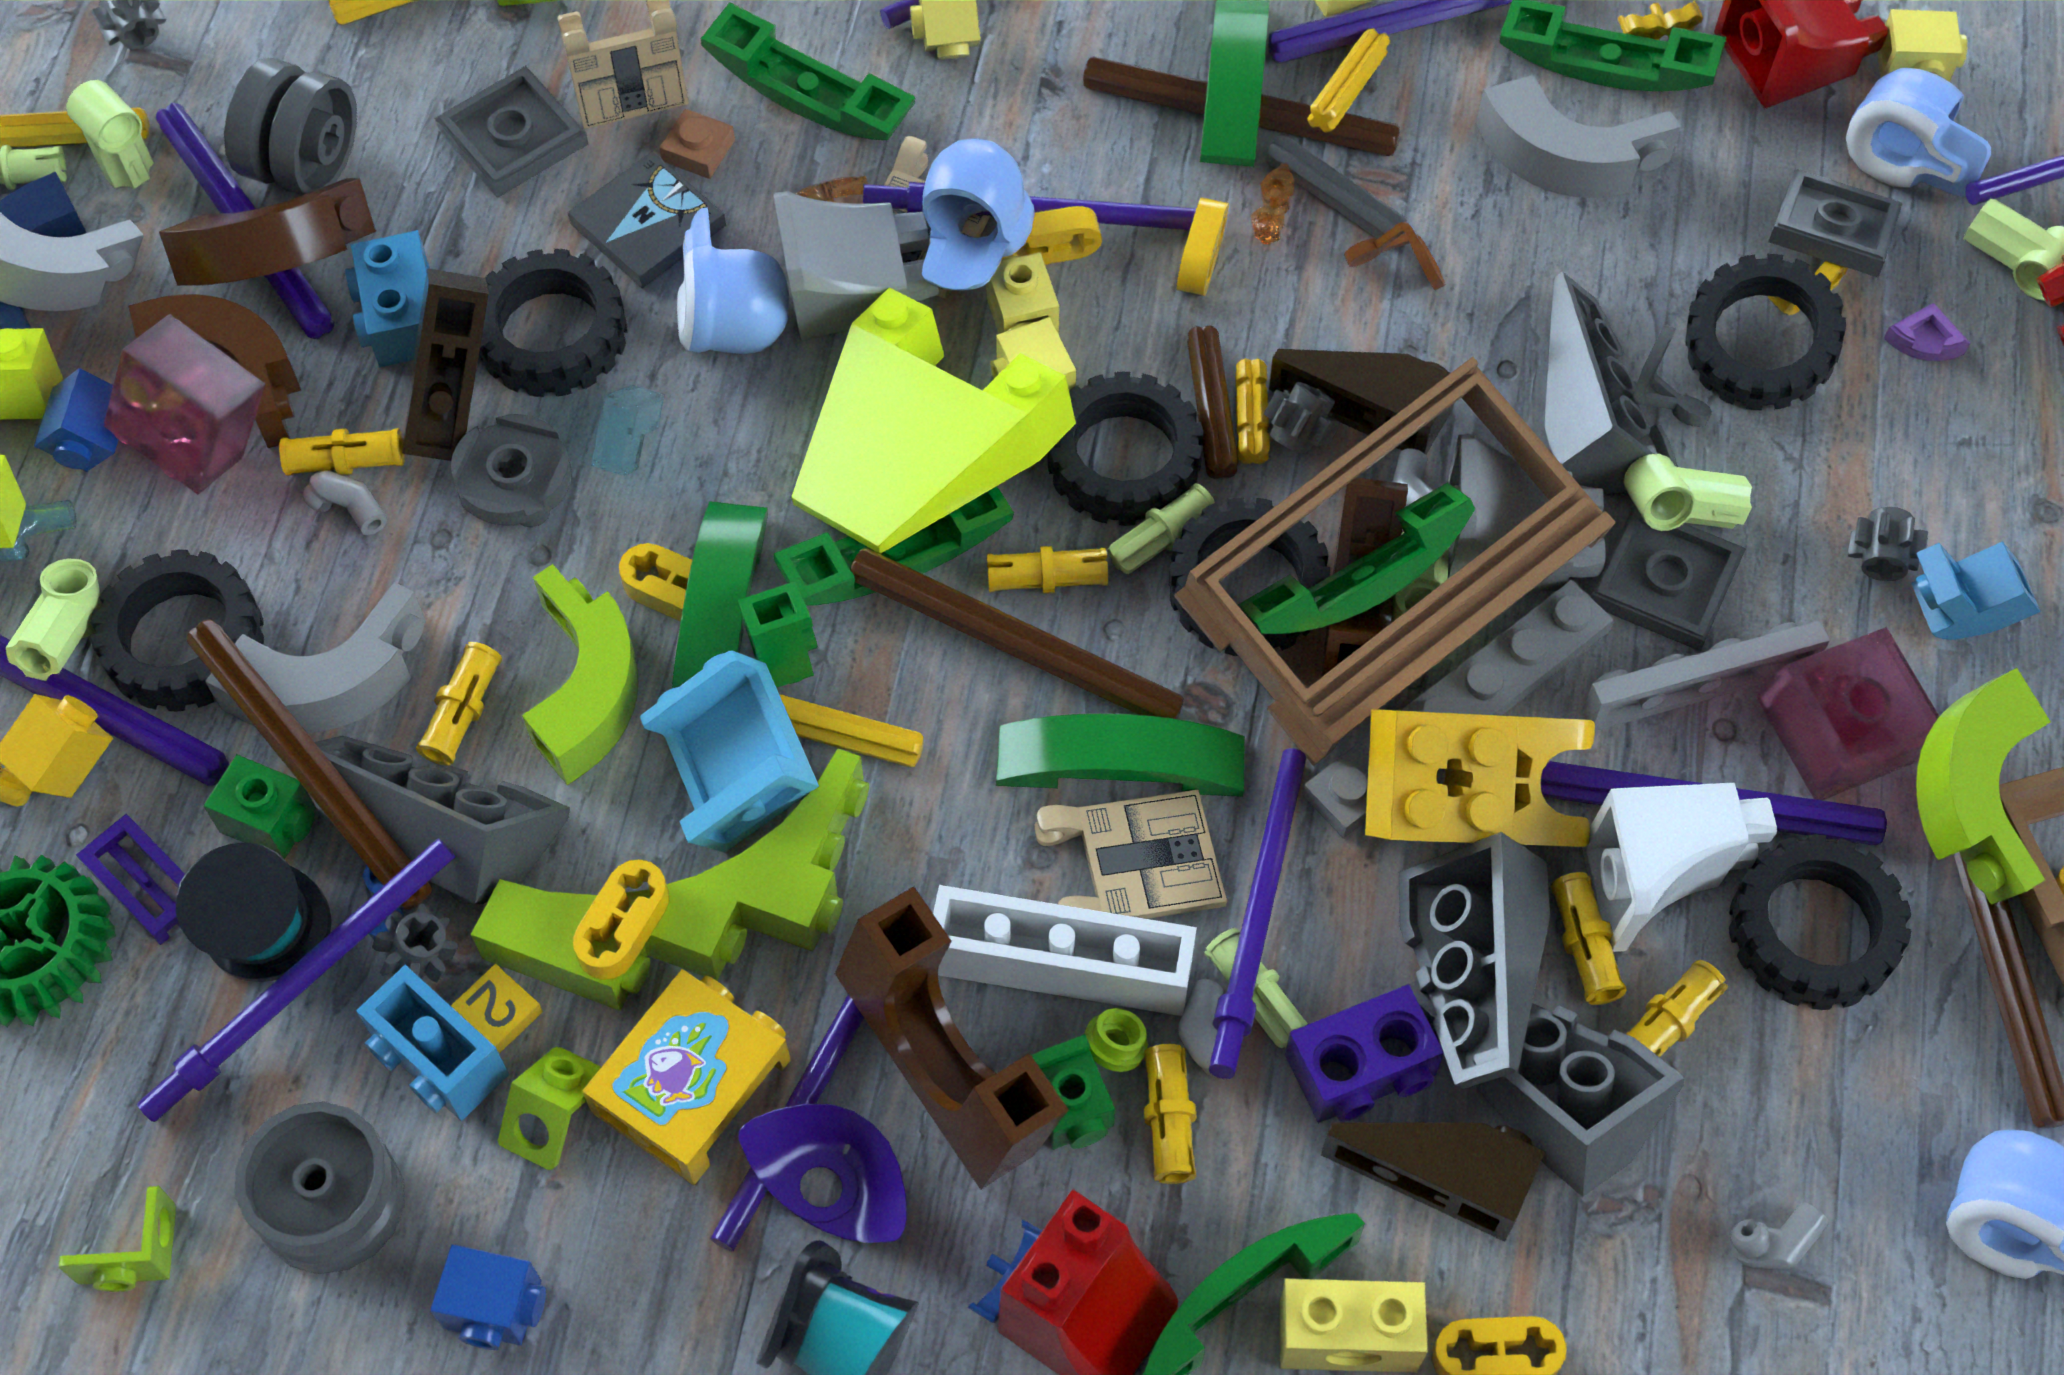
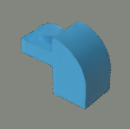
(1974, 593)

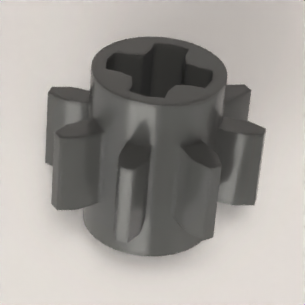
(129, 21)
(1302, 418)
(1887, 543)
(411, 930)

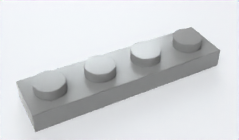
(1692, 679)

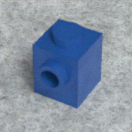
(75, 421)
(488, 1297)

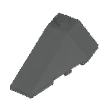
(1589, 395)
(486, 829)
(1479, 945)
(1579, 1094)

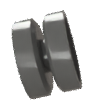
(290, 126)
(319, 1187)

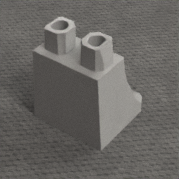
(847, 258)
(1502, 500)

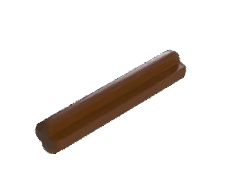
(1212, 402)

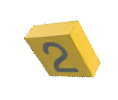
(498, 1007)

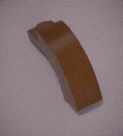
(268, 238)
(242, 338)
(1365, 525)

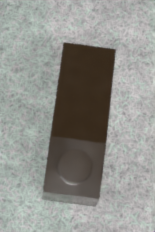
(444, 363)
(1364, 385)
(1451, 1166)

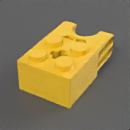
(1489, 777)

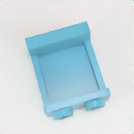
(731, 749)

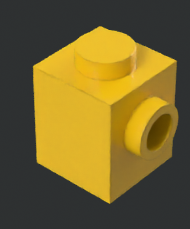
(54, 745)

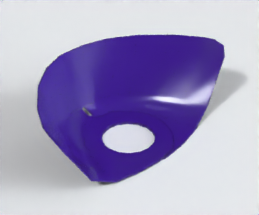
(809, 1136)

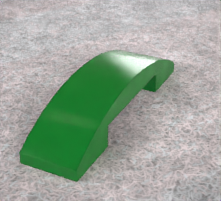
(1610, 57)
(1235, 82)
(801, 83)
(1428, 529)
(825, 565)
(718, 577)
(1121, 749)
(1306, 1245)

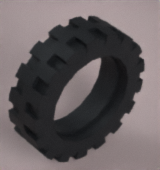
(1766, 278)
(571, 365)
(1141, 400)
(1220, 526)
(143, 589)
(1843, 868)

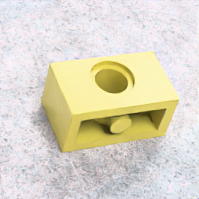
(1352, 1325)

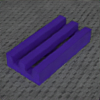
(108, 843)

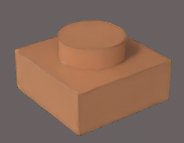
(697, 143)

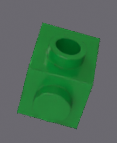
(261, 806)

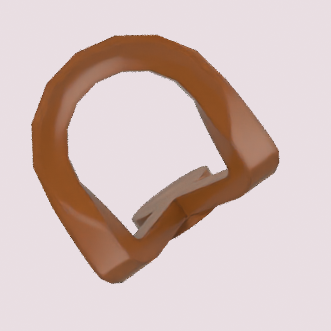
(1397, 236)

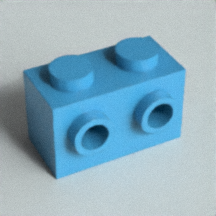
(390, 285)
(433, 1043)

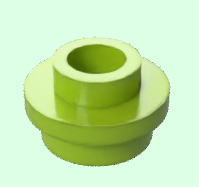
(1117, 1039)

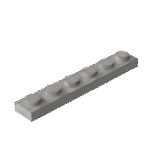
(1483, 685)

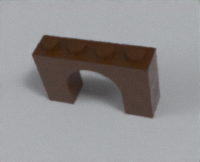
(894, 982)

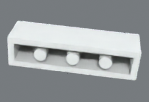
(1065, 950)

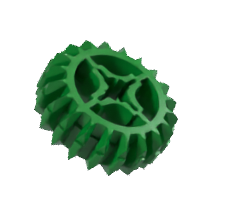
(32, 906)

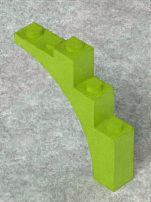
(773, 887)

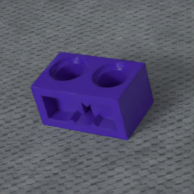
(1354, 1041)

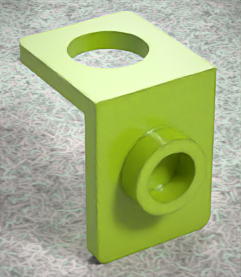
(552, 1093)
(123, 1269)

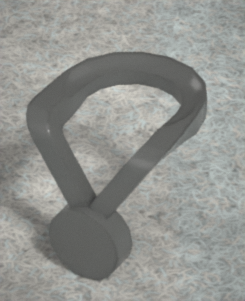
(1684, 408)

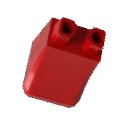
(1796, 44)
(1085, 1295)

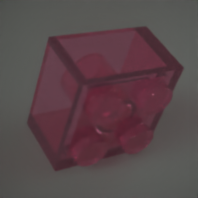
(183, 404)
(1849, 713)

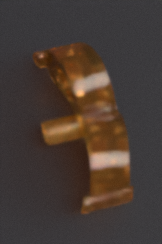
(834, 188)
(1275, 195)

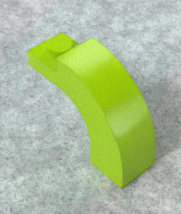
(597, 701)
(1961, 784)

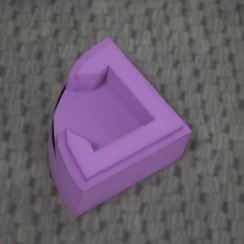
(1927, 336)

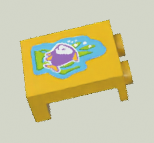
(686, 1072)

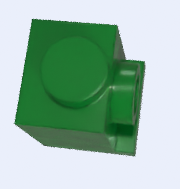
(780, 632)
(1088, 1116)

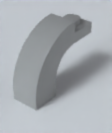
(1567, 155)
(63, 271)
(345, 681)

